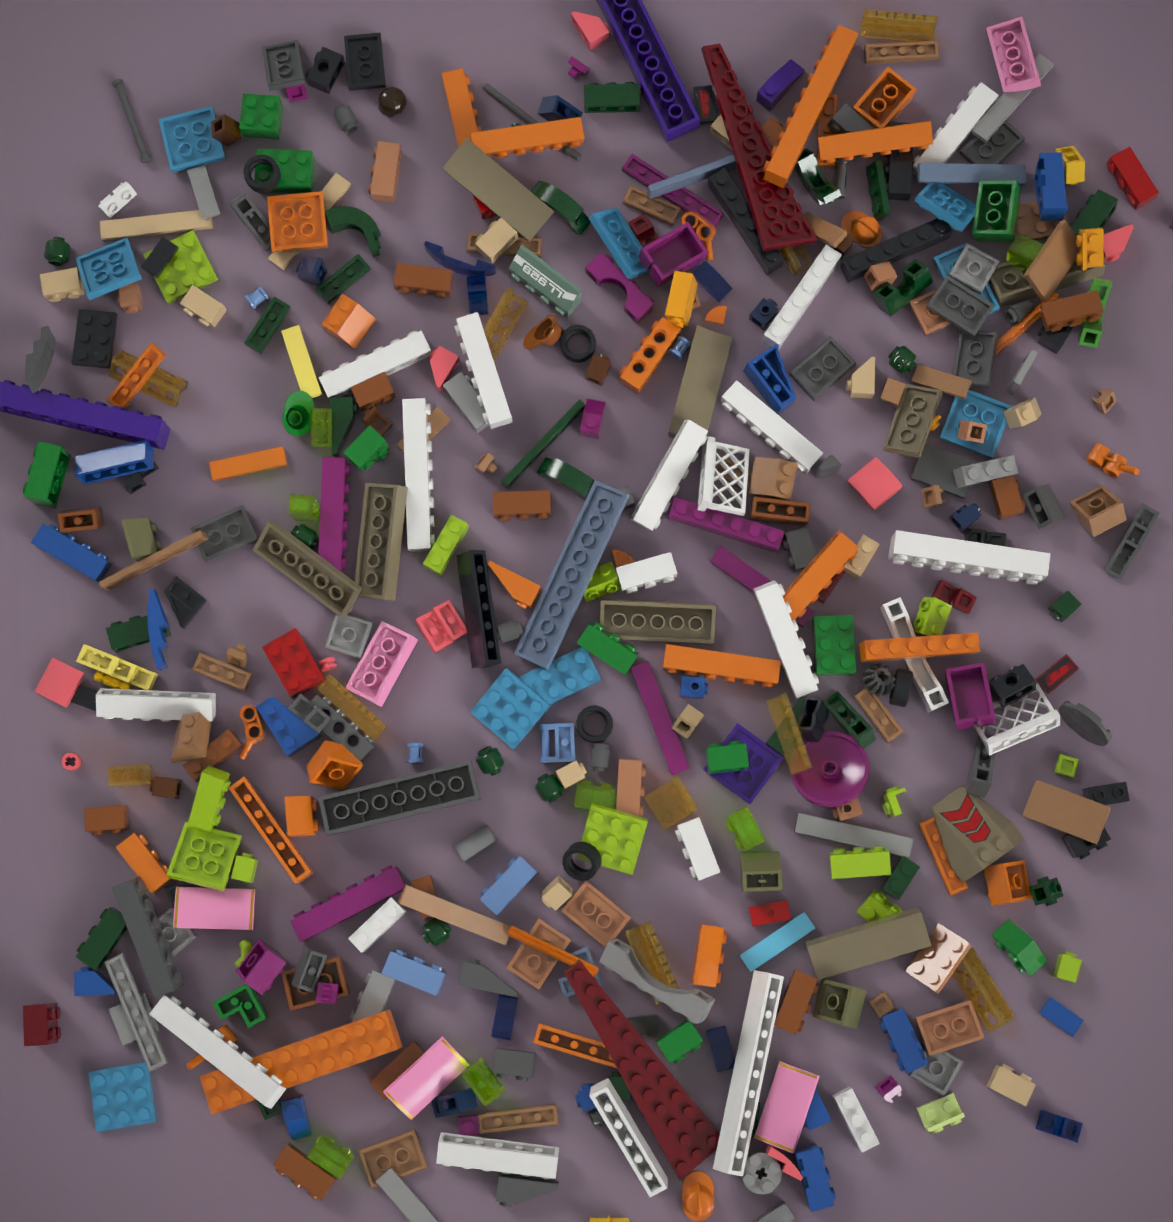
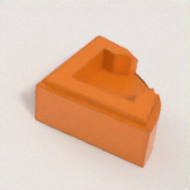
(716, 315)
(621, 558)

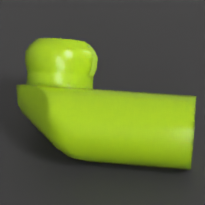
(246, 947)

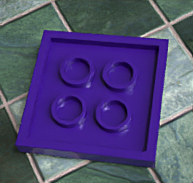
(762, 764)

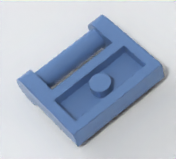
(563, 743)

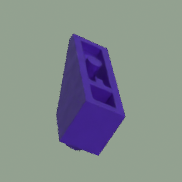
(779, 84)

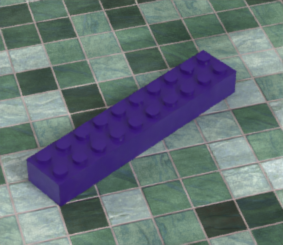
(651, 67)
(83, 415)

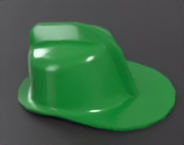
(297, 413)

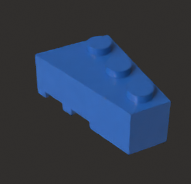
(1050, 187)
(771, 380)
(287, 727)
(903, 1041)
(815, 1177)

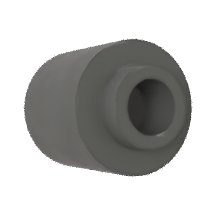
(345, 119)
(509, 631)
(600, 757)

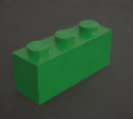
(608, 647)

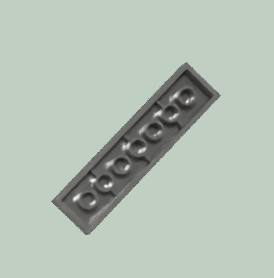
(399, 798)

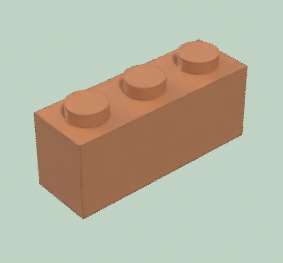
(385, 171)
(629, 786)

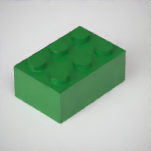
(295, 170)
(996, 211)
(46, 474)
(834, 645)

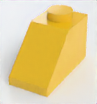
(1073, 165)

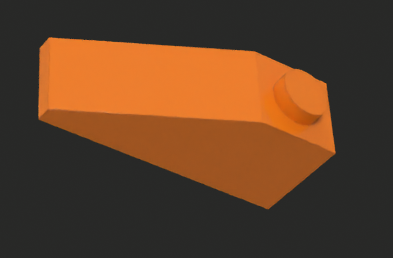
(519, 588)

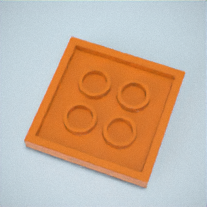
(297, 221)

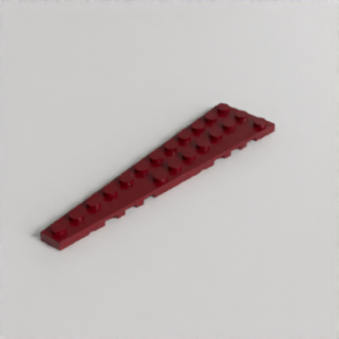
(773, 208)
(669, 1111)

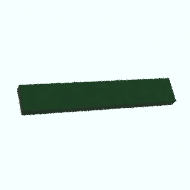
(543, 444)

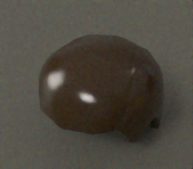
(391, 101)

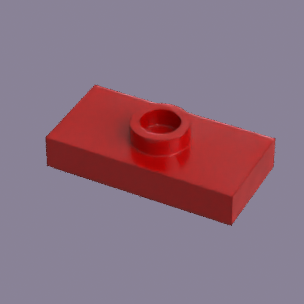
(769, 913)

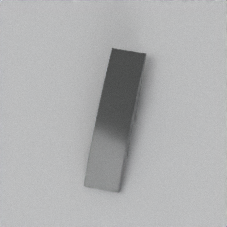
(40, 360)
(1131, 541)

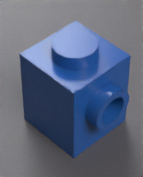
(693, 687)
(583, 1099)

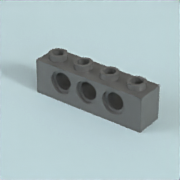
(364, 746)

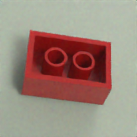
(294, 663)

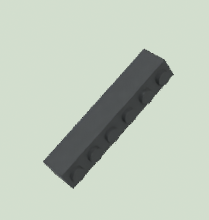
(148, 936)

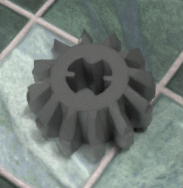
(878, 679)

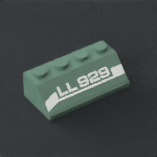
(545, 282)

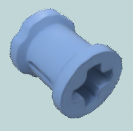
(256, 297)
(681, 342)
(415, 752)

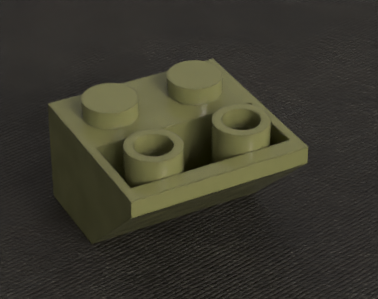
(761, 871)

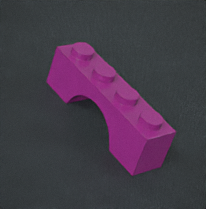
(604, 271)

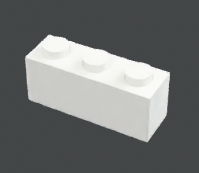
(646, 573)
(697, 849)
(377, 925)
(855, 1119)

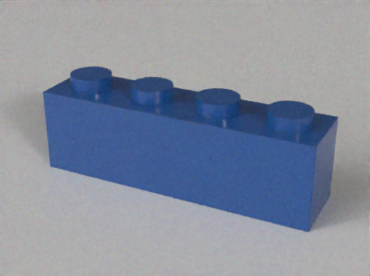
(114, 462)
(71, 553)

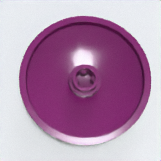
(836, 773)

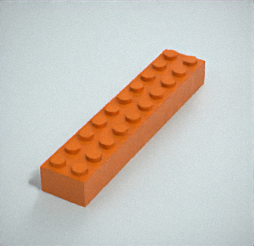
(310, 1058)

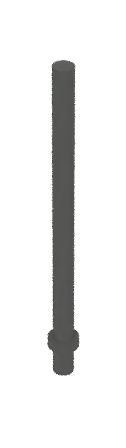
(523, 115)

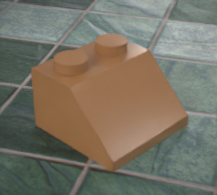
(772, 478)
(1098, 510)
(191, 738)

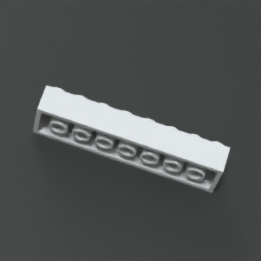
(969, 557)

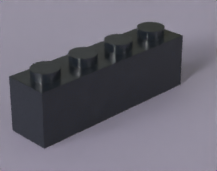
(899, 172)

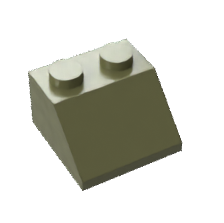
(141, 537)
(839, 1003)

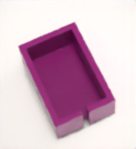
(673, 252)
(970, 696)

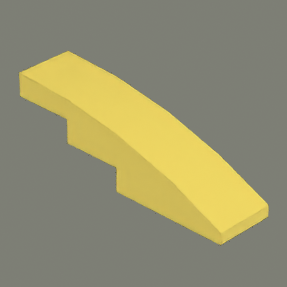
(301, 361)
(117, 667)

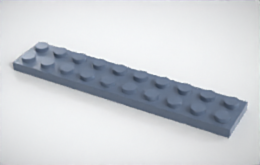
(571, 574)

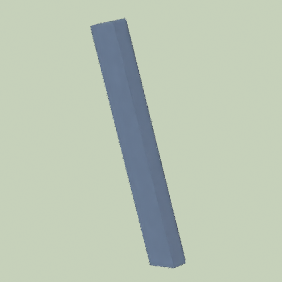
(969, 173)
(690, 177)

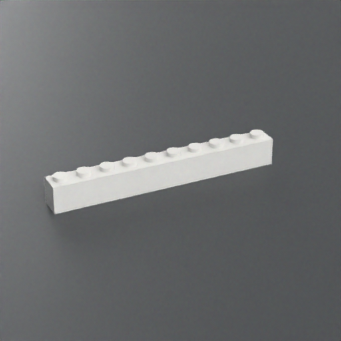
(748, 1073)

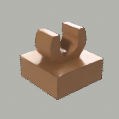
(1105, 401)
(485, 464)
(932, 496)
(237, 656)

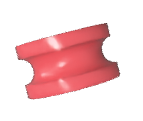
(327, 664)
(70, 767)

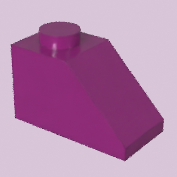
(592, 418)

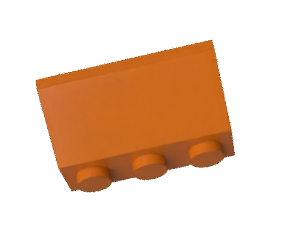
(708, 955)

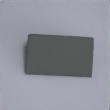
(828, 467)
(475, 843)
(309, 969)
(644, 1024)
(777, 1214)

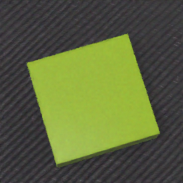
(1066, 765)

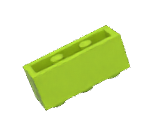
(446, 545)
(209, 798)
(860, 862)

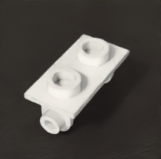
(121, 197)

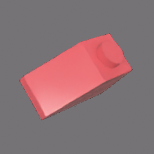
(591, 29)
(1116, 242)
(443, 365)

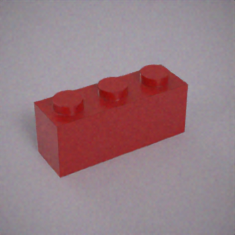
(1132, 178)

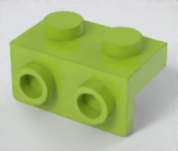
(602, 582)
(931, 617)
(890, 801)
(877, 907)

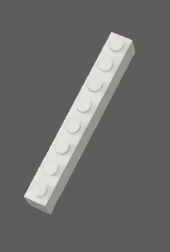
(418, 475)
(217, 1051)

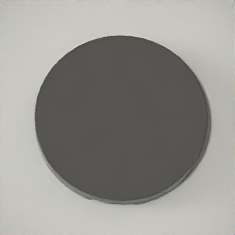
(1085, 723)

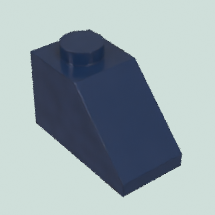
(556, 108)
(312, 270)
(454, 1102)

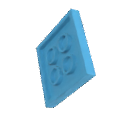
(190, 139)
(947, 205)
(108, 268)
(976, 409)
(510, 708)
(122, 1096)

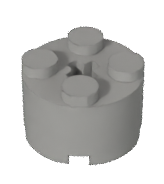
(765, 1183)

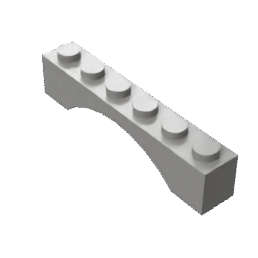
(623, 960)

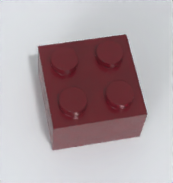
(41, 1024)

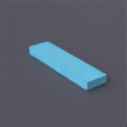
(777, 942)

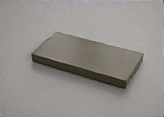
(912, 421)

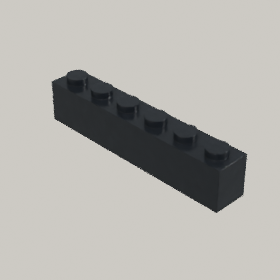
(741, 217)
(896, 248)
(478, 609)

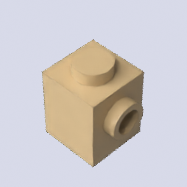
(687, 721)
(571, 774)
(556, 893)

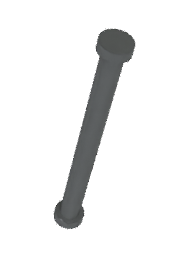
(118, 84)

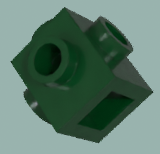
(1046, 891)

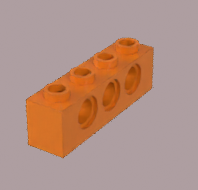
(637, 381)

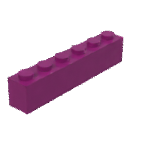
(333, 510)
(726, 525)
(348, 904)

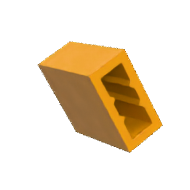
(681, 299)

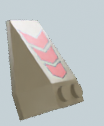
(972, 832)

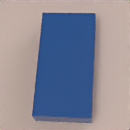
(1061, 1016)

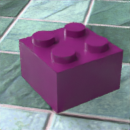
(261, 967)

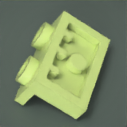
(940, 1113)

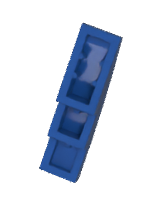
(156, 623)

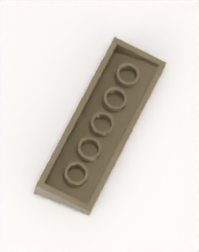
(497, 189)
(1012, 287)
(701, 379)
(380, 540)
(307, 569)
(659, 620)
(868, 943)

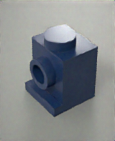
(760, 318)
(965, 516)

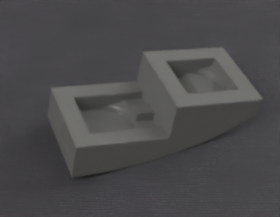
(309, 713)

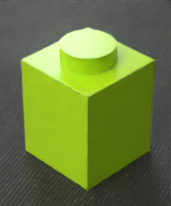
(245, 868)
(1067, 967)

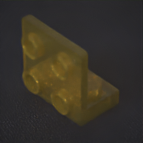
(671, 803)

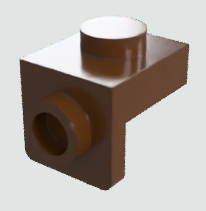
(376, 420)

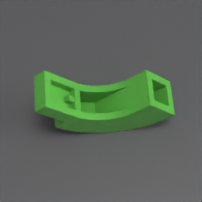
(1090, 332)

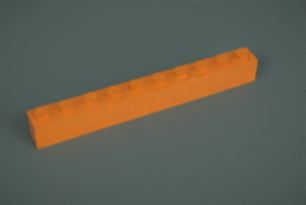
(810, 107)

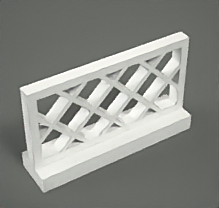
(707, 477)
(1024, 730)

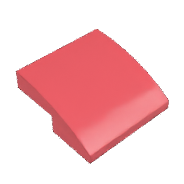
(875, 483)
(441, 626)
(59, 682)
(786, 1165)

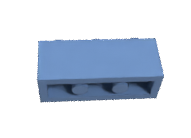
(507, 885)
(414, 972)

